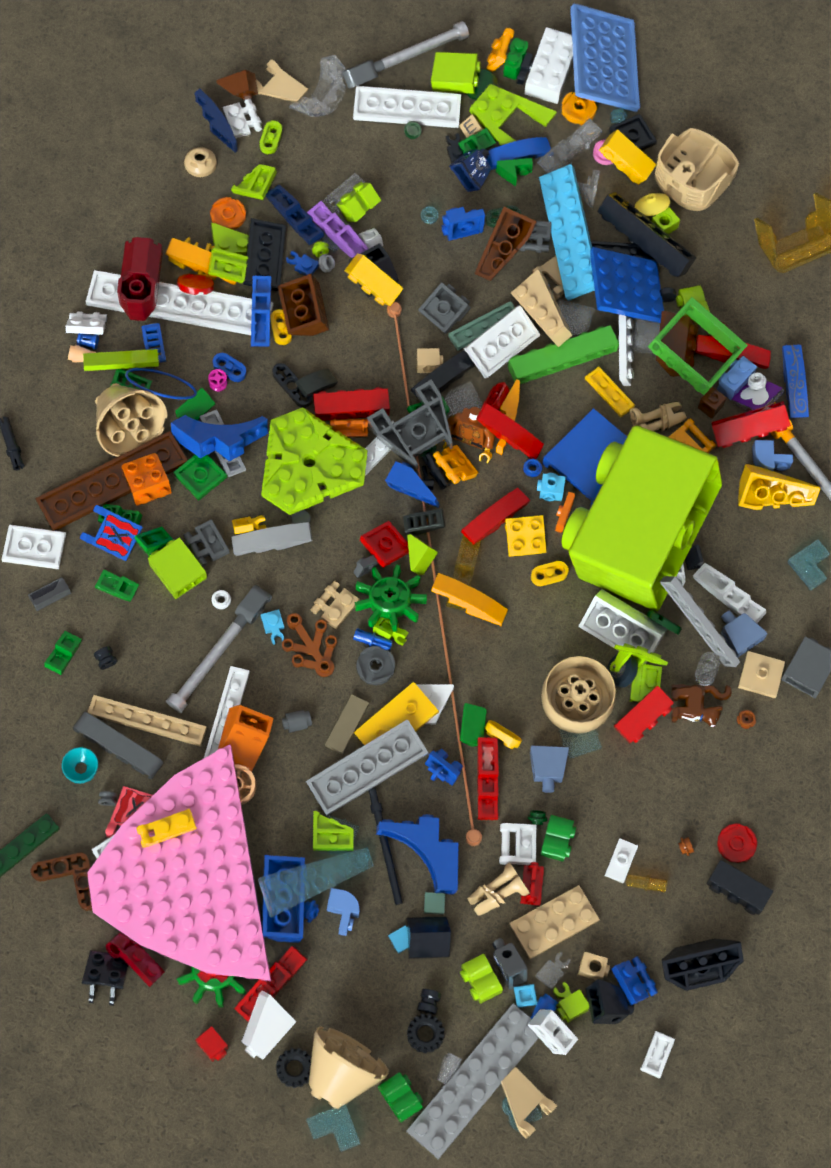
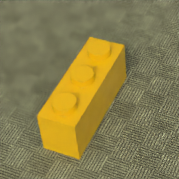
(627, 157)
(373, 280)

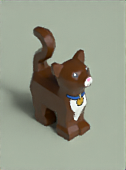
(694, 703)

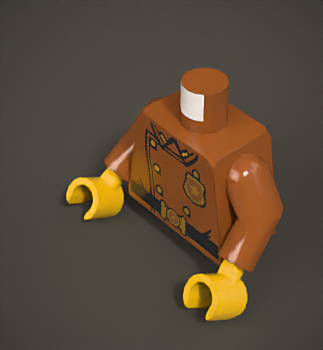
(470, 431)

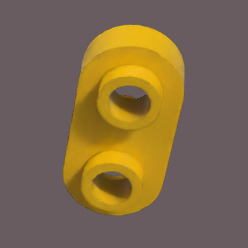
(279, 328)
(548, 572)
(498, 731)

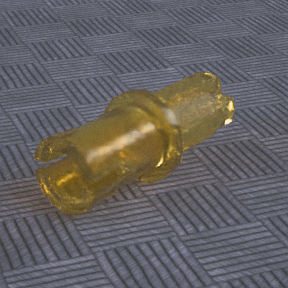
(646, 883)

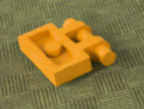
(460, 464)

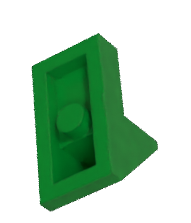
(510, 168)
(153, 540)

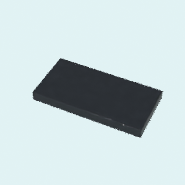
(265, 251)

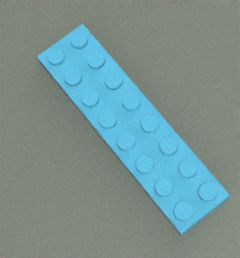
(568, 230)

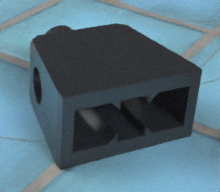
(607, 1003)

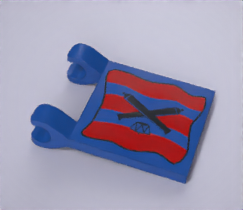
(115, 534)

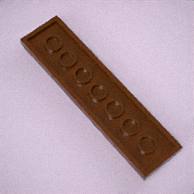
(104, 483)

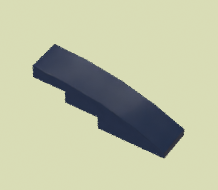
(218, 123)
(294, 214)

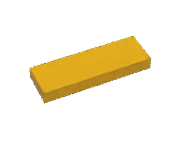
(609, 391)

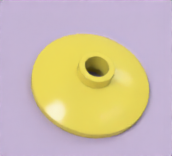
(653, 204)

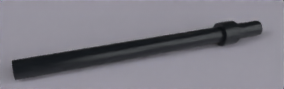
(377, 809)

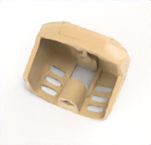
(700, 173)

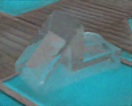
(588, 190)

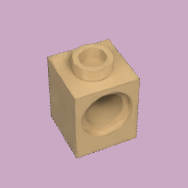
(428, 360)
(587, 959)

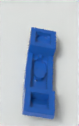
(519, 150)

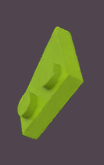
(256, 183)
(330, 835)

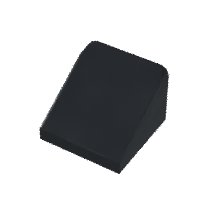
(694, 558)

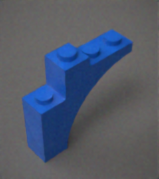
(225, 439)
(423, 838)

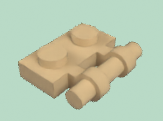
(339, 609)

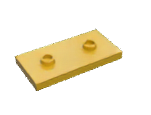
(409, 705)

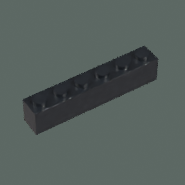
(646, 234)

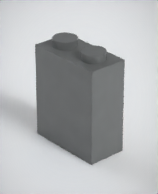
(809, 667)

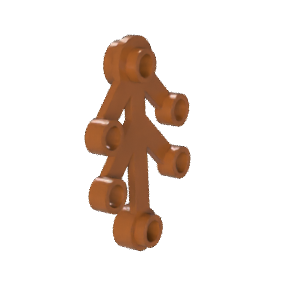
(311, 647)

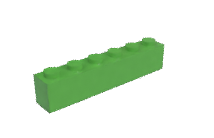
(571, 353)

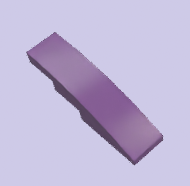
(336, 230)

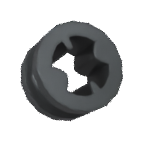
(107, 798)

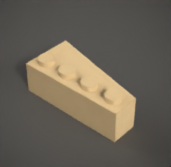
(541, 305)

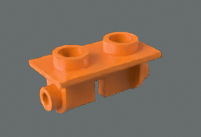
(351, 427)

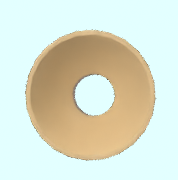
(200, 168)

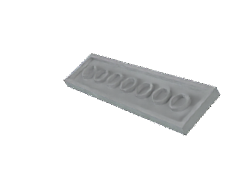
(474, 1082)

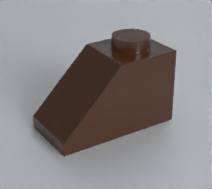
(240, 84)

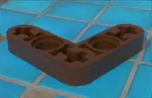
(78, 872)

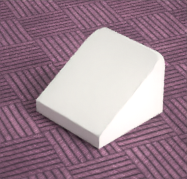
(371, 238)

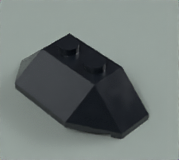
(702, 963)

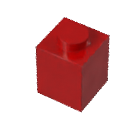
(212, 1044)

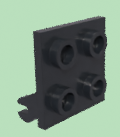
(104, 970)

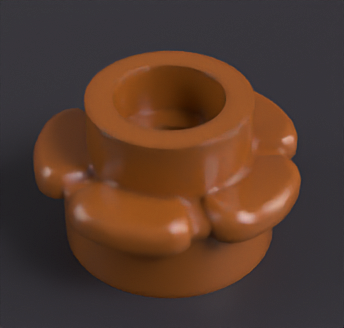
(746, 714)
(686, 846)

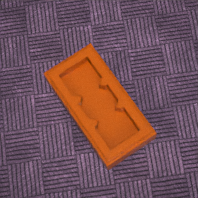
(564, 511)

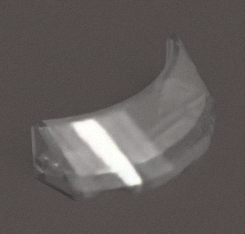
(327, 93)

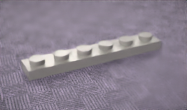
(697, 618)

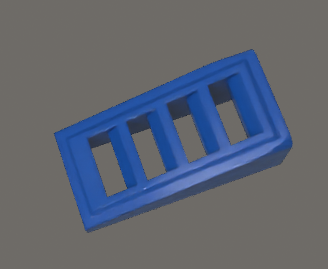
(150, 332)

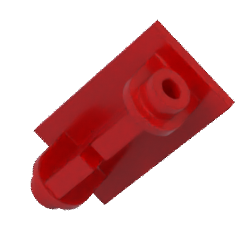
(533, 881)

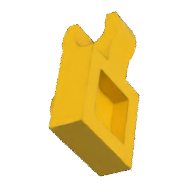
(247, 524)

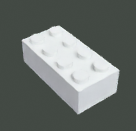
(550, 66)

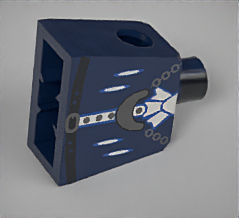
(472, 169)

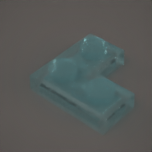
(806, 563)
(337, 1122)

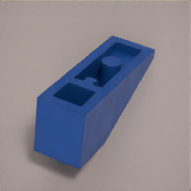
(405, 480)

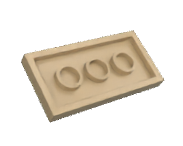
(554, 922)

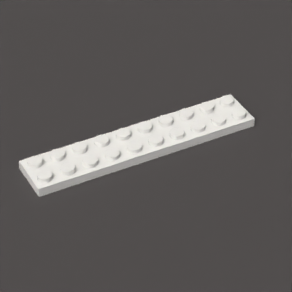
(208, 310)

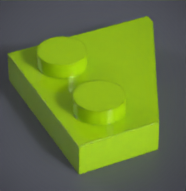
(229, 239)

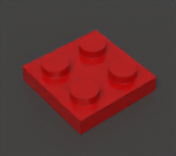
(385, 543)

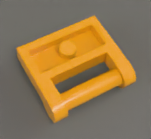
(499, 50)
(681, 436)

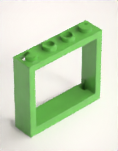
(714, 328)

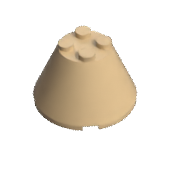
(128, 418)
(341, 1068)

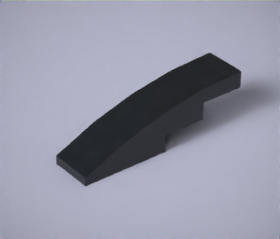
(448, 372)

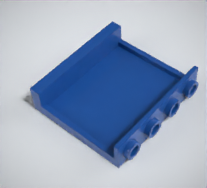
(581, 450)

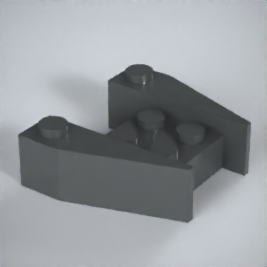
(416, 430)

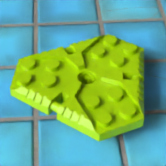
(302, 441)

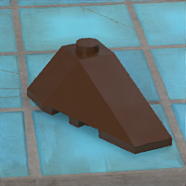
(505, 241)

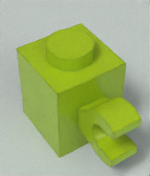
(572, 1004)

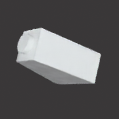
(266, 1026)

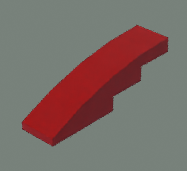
(713, 349)
(510, 431)
(495, 515)
(487, 778)
(280, 975)

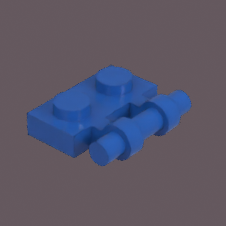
(630, 982)

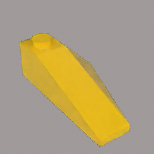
(765, 487)

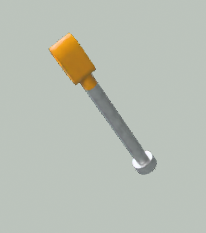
(804, 458)

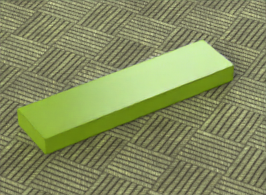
(120, 360)

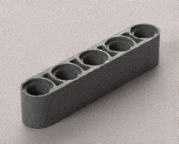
(118, 744)

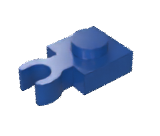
(304, 265)

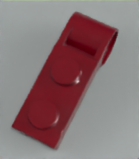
(135, 957)

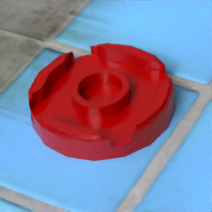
(195, 283)
(737, 843)

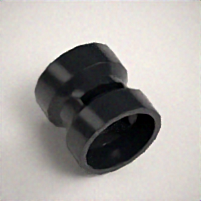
(428, 1002)

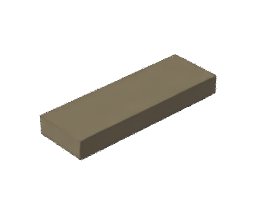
(347, 724)

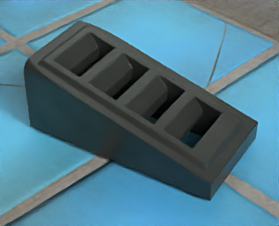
(416, 517)

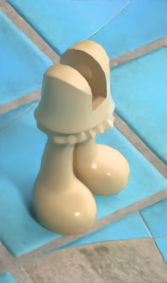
(664, 412)
(492, 898)

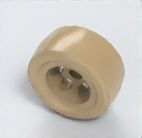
(586, 673)

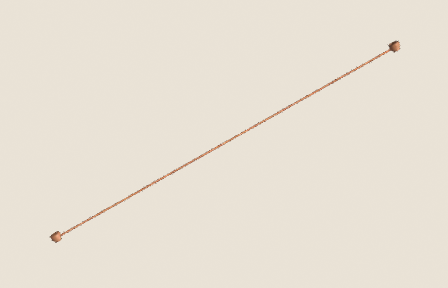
(473, 836)

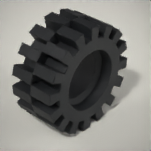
(434, 1024)
(281, 1067)

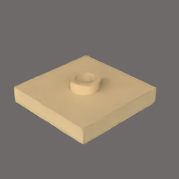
(761, 674)

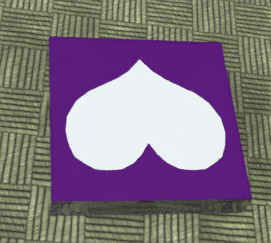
(754, 399)

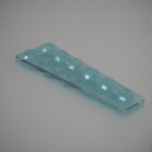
(301, 883)

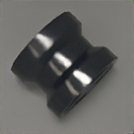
(105, 657)

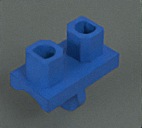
(441, 768)

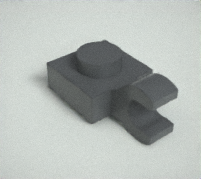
(365, 565)

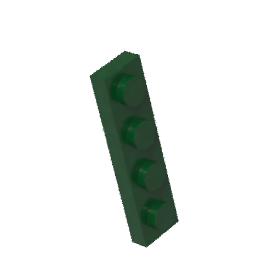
(26, 842)

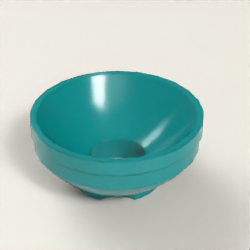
(77, 756)

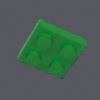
(200, 475)

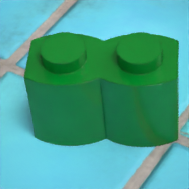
(515, 58)
(557, 838)
(401, 1097)

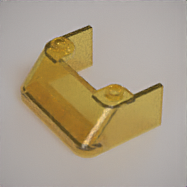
(801, 246)

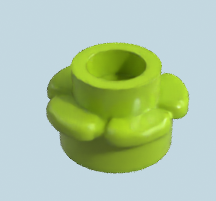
(320, 247)

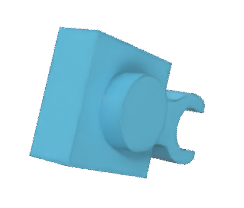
(272, 624)

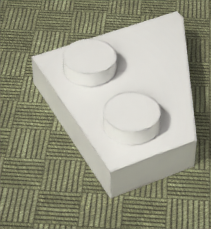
(438, 696)

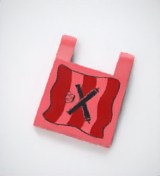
(127, 804)

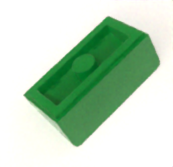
(196, 406)
(472, 724)

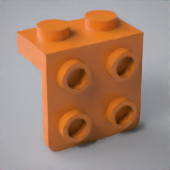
(146, 479)

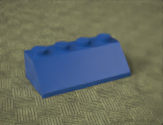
(288, 924)

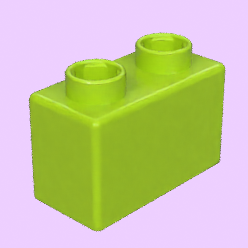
(643, 515)

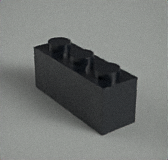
(739, 888)

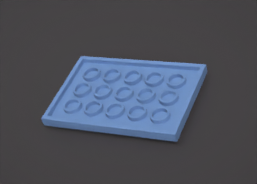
(604, 58)

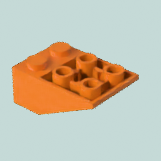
(246, 733)

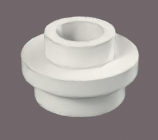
(756, 381)
(218, 594)

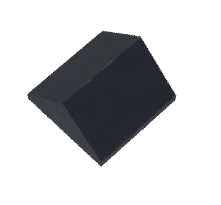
(428, 937)

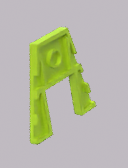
(497, 105)

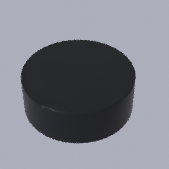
(668, 294)

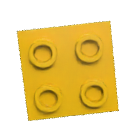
(525, 535)

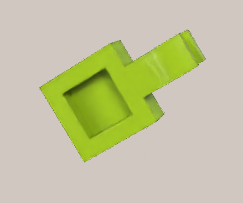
(384, 629)

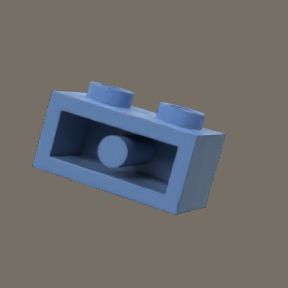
(736, 377)

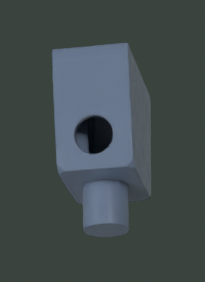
(741, 632)
(548, 765)

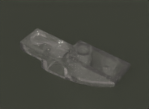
(570, 148)

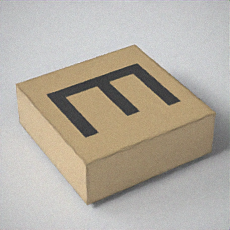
(470, 126)

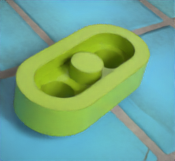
(270, 138)

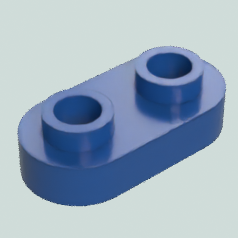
(230, 367)

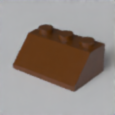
(303, 306)
(679, 339)

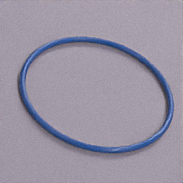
(164, 373)

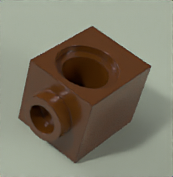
(712, 402)

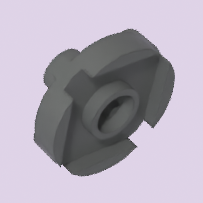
(366, 660)

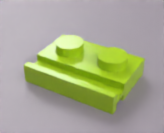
(227, 265)
(646, 680)

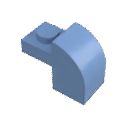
(764, 456)
(346, 905)

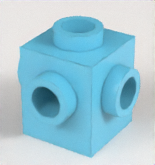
(551, 487)

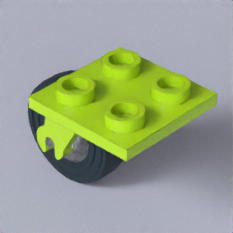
(624, 666)

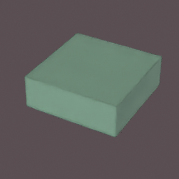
(434, 903)

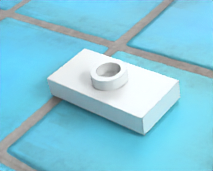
(621, 860)
(657, 1054)

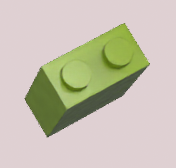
(455, 72)
(177, 567)

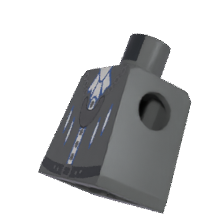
(509, 963)

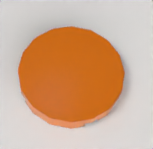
(228, 218)

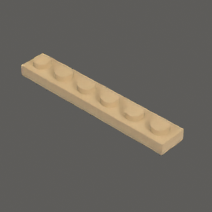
(147, 720)

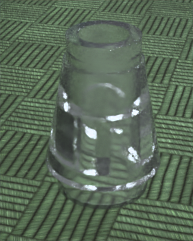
(449, 1066)

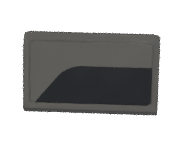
(49, 594)

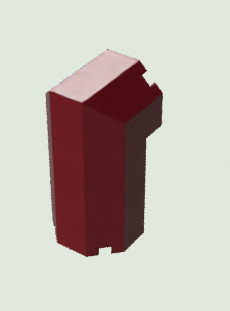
(140, 277)

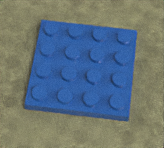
(626, 285)

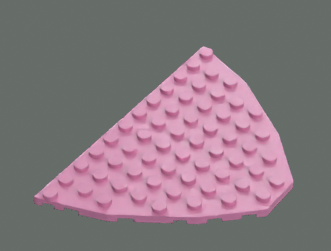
(193, 891)

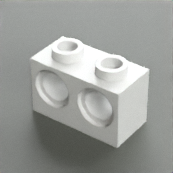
(552, 1031)

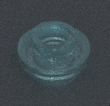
(618, 116)
(429, 210)

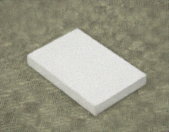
(34, 546)

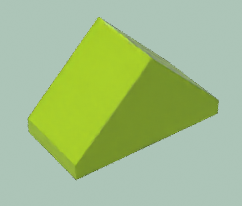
(420, 555)

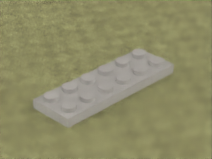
(367, 767)

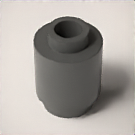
(296, 721)

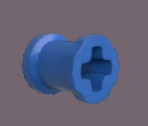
(93, 343)

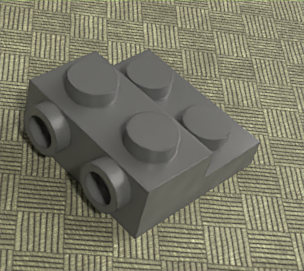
(445, 307)

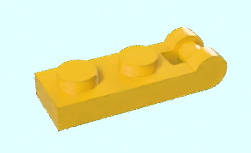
(167, 828)

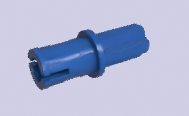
(372, 639)

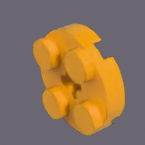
(575, 115)

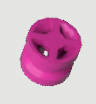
(217, 375)

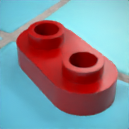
(497, 395)

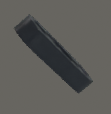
(279, 378)

